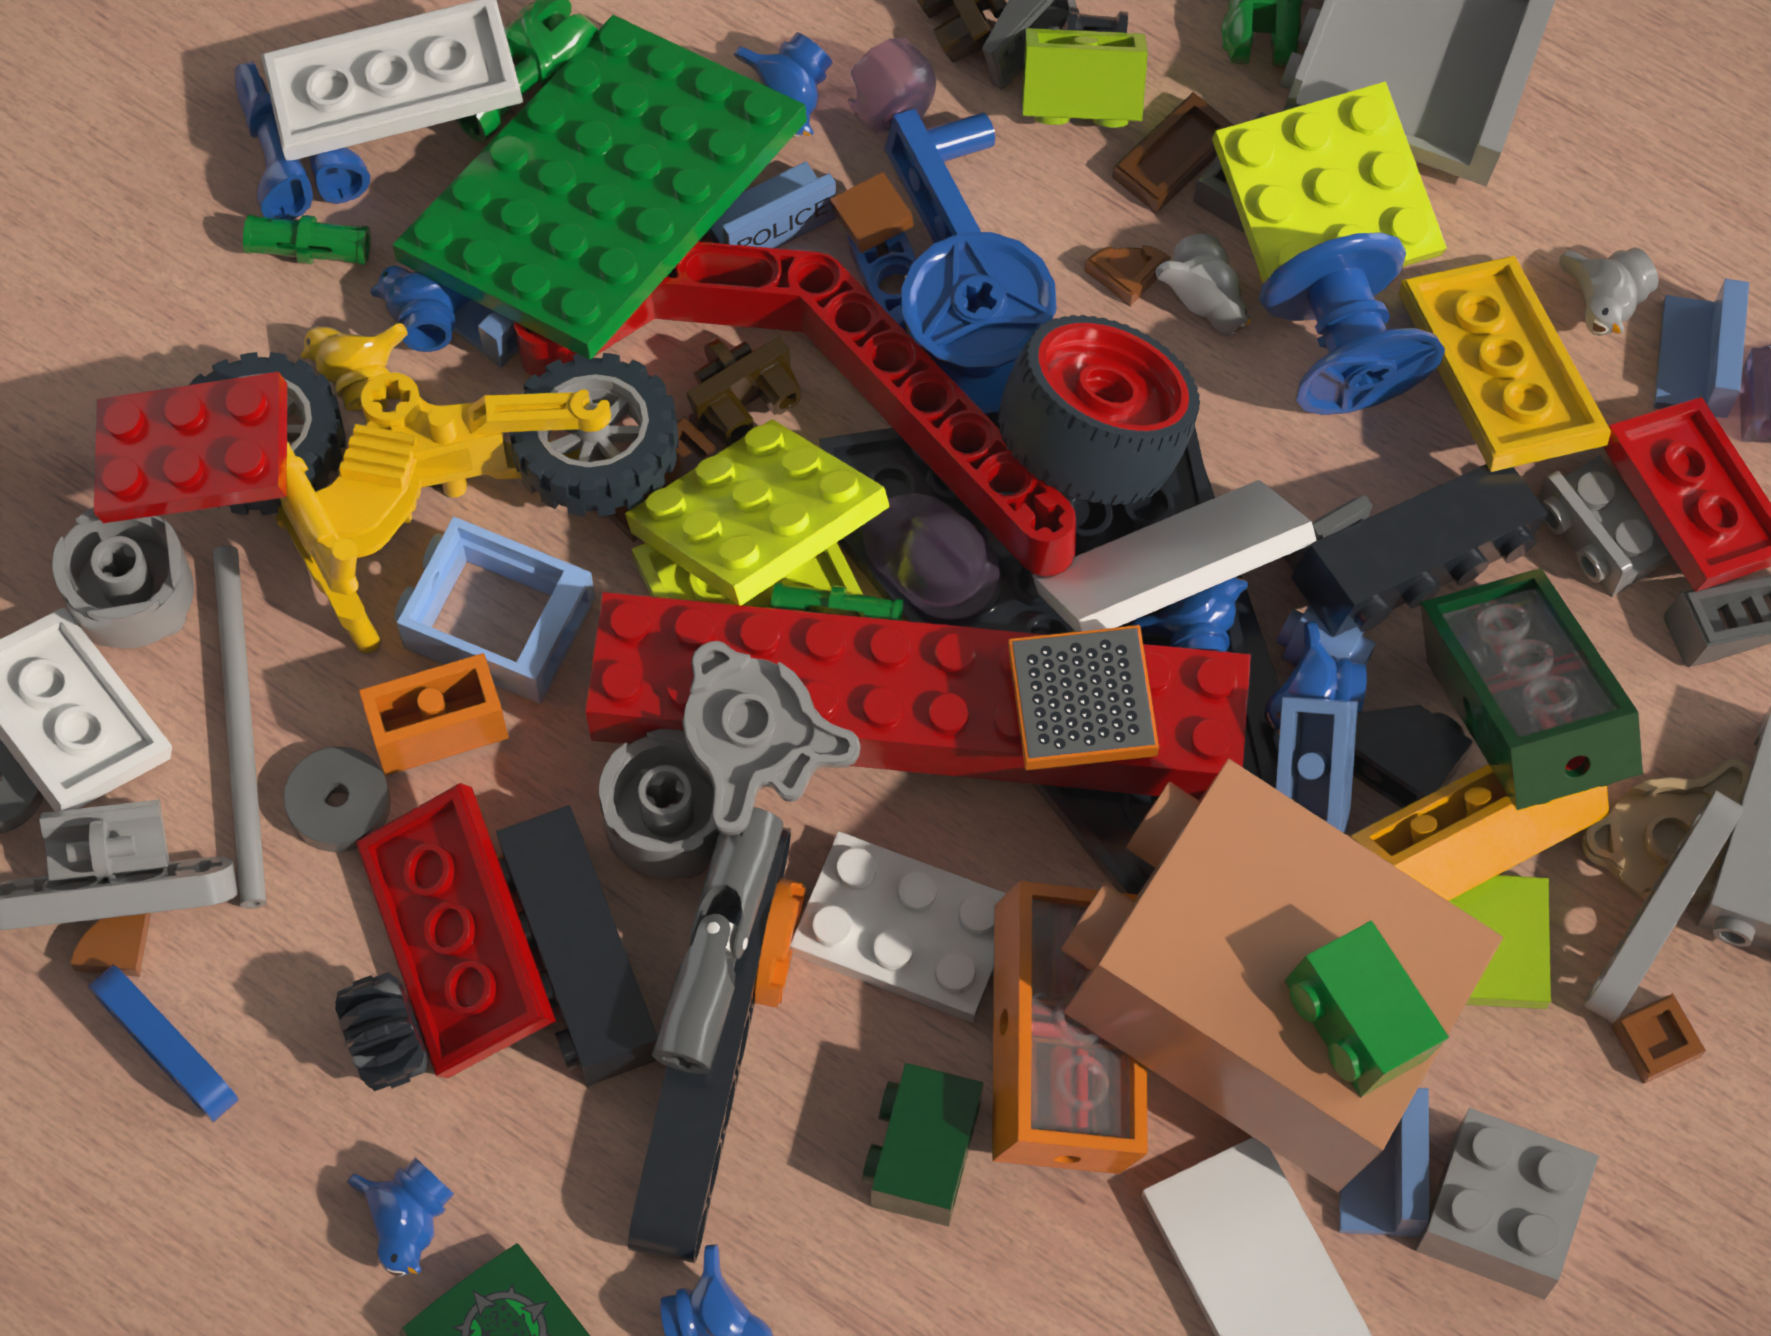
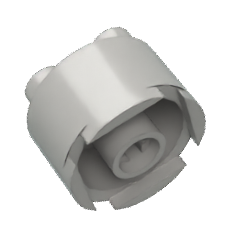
(124, 579)
(633, 799)

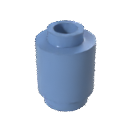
(1348, 644)

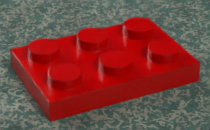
(191, 448)
(1695, 492)

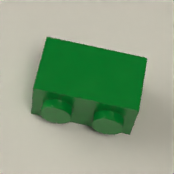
(1365, 1009)

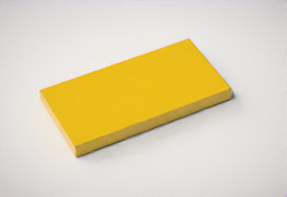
(1505, 364)

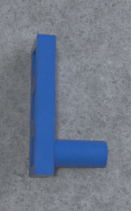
(919, 161)

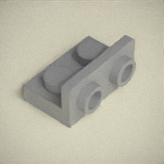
(1603, 525)

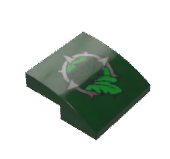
(498, 1300)

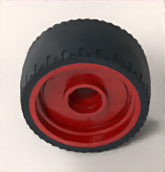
(1098, 409)

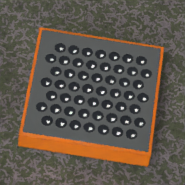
(1083, 697)

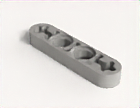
(175, 887)
(1663, 906)

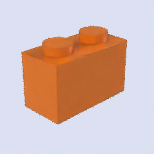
(434, 714)

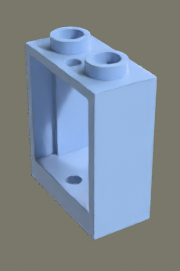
(552, 636)

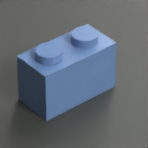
(1318, 756)

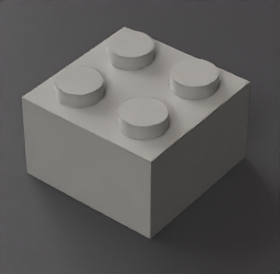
(1507, 1203)

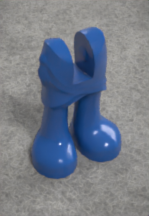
(284, 186)

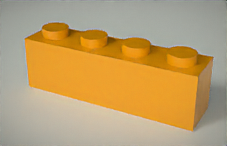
(1475, 832)

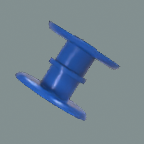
(1337, 289)
(976, 308)

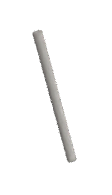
(239, 728)

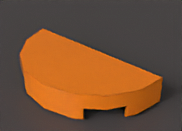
(778, 935)

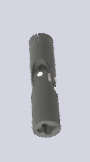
(707, 972)

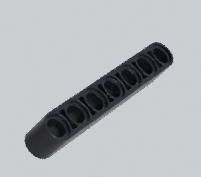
(696, 1113)

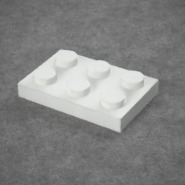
(71, 715)
(901, 927)

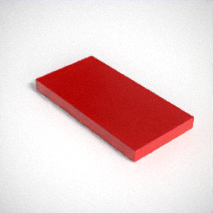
(454, 931)

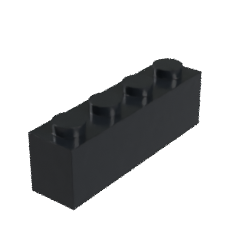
(1418, 548)
(578, 947)

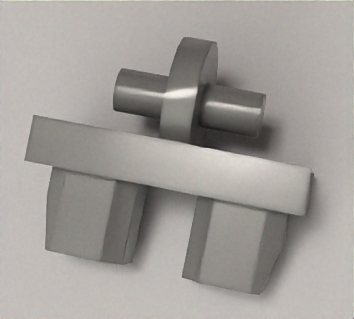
(104, 840)

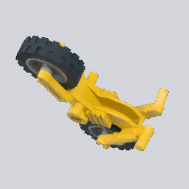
(446, 445)

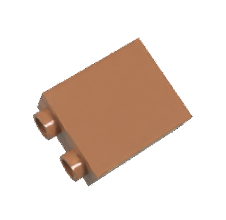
(1203, 955)

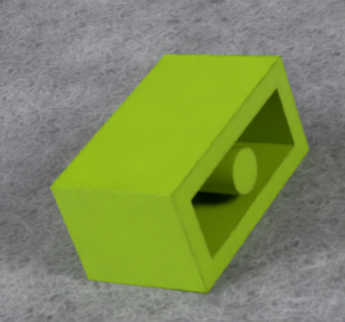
(1084, 76)

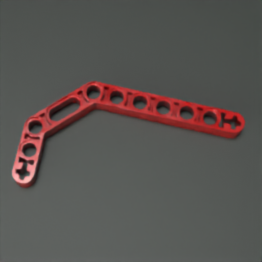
(827, 304)

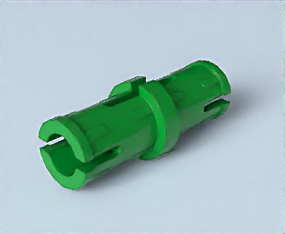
(306, 239)
(801, 598)

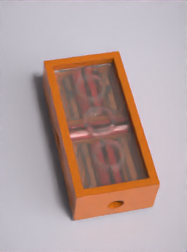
(1056, 1084)

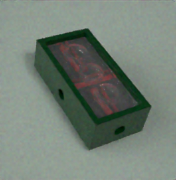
(1531, 689)

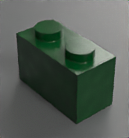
(924, 1144)

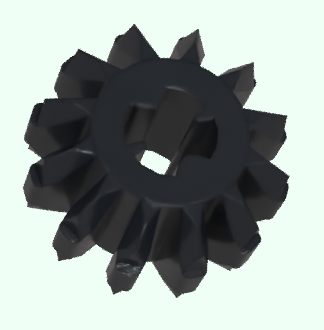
(381, 1031)

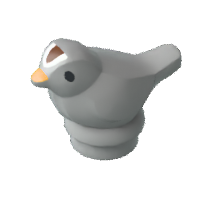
(1206, 282)
(1611, 286)

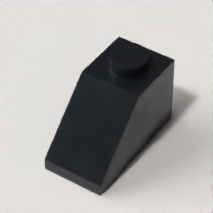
(1408, 752)

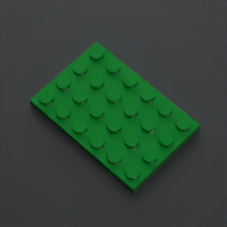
(600, 186)

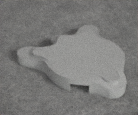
(756, 730)

